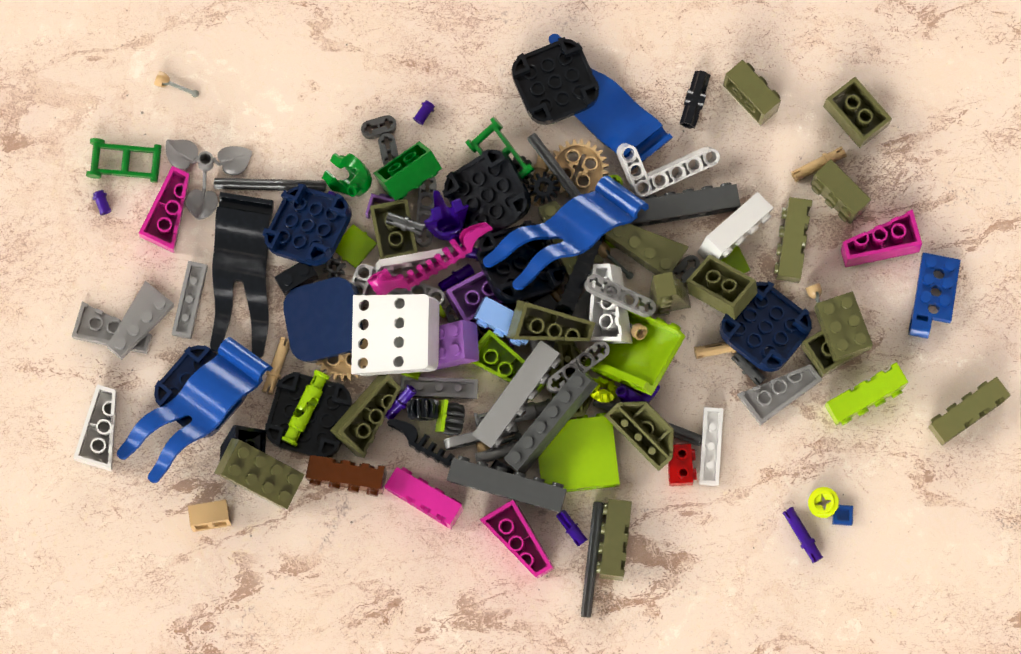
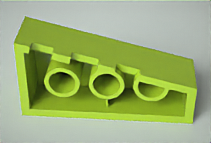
(866, 395)

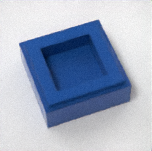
(843, 515)

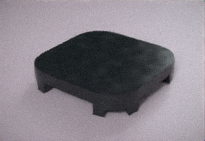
(555, 81)
(490, 189)
(505, 272)
(317, 437)

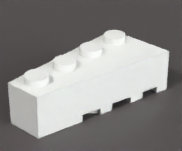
(610, 320)
(97, 435)

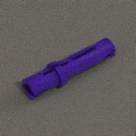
(802, 534)

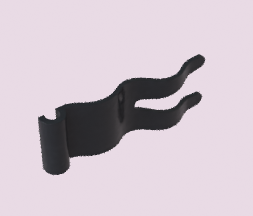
(241, 257)

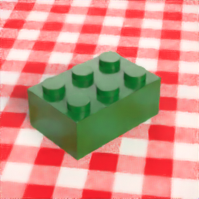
(407, 171)

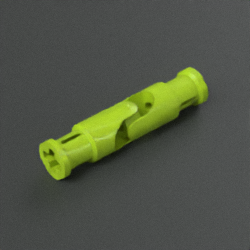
(311, 396)

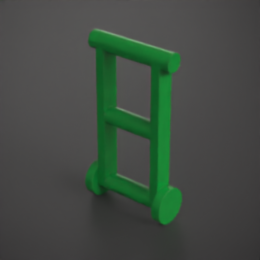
(497, 127)
(100, 144)

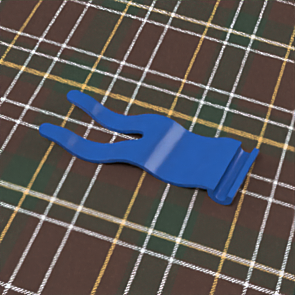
(620, 120)
(577, 223)
(205, 398)

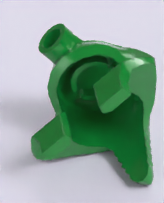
(359, 176)

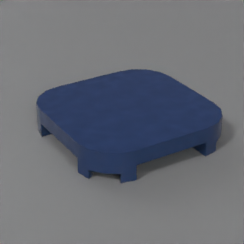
(308, 225)
(320, 319)
(767, 329)
(178, 375)

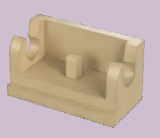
(209, 515)

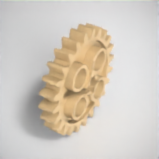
(592, 175)
(342, 367)

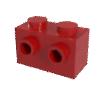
(680, 466)

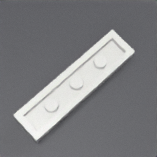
(408, 261)
(711, 446)

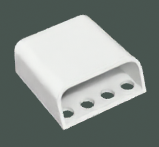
(399, 334)

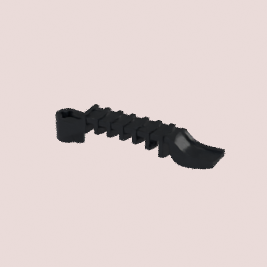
(577, 279)
(412, 437)

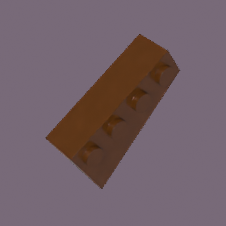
(346, 475)

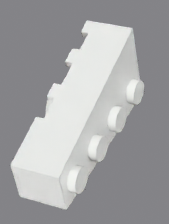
(736, 228)

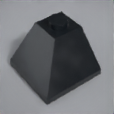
(251, 436)

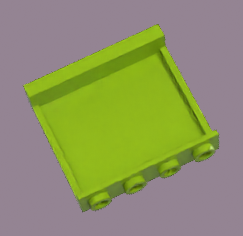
(644, 361)
(582, 455)

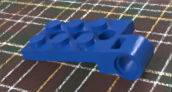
(921, 317)

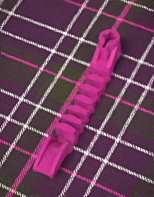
(383, 282)

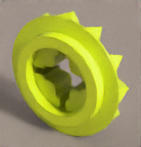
(604, 395)
(816, 498)

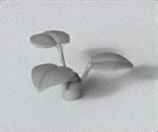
(183, 152)

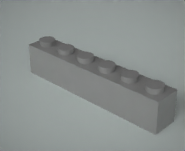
(516, 395)

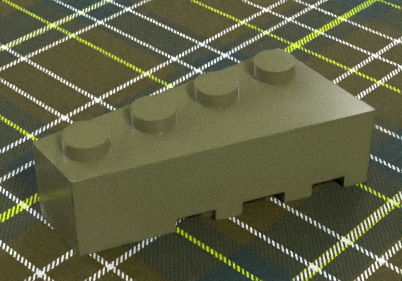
(793, 239)
(541, 323)
(969, 411)
(361, 421)

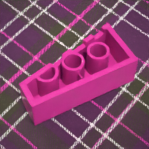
(165, 215)
(883, 242)
(424, 497)
(517, 535)

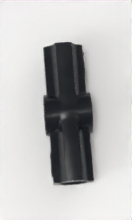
(695, 99)

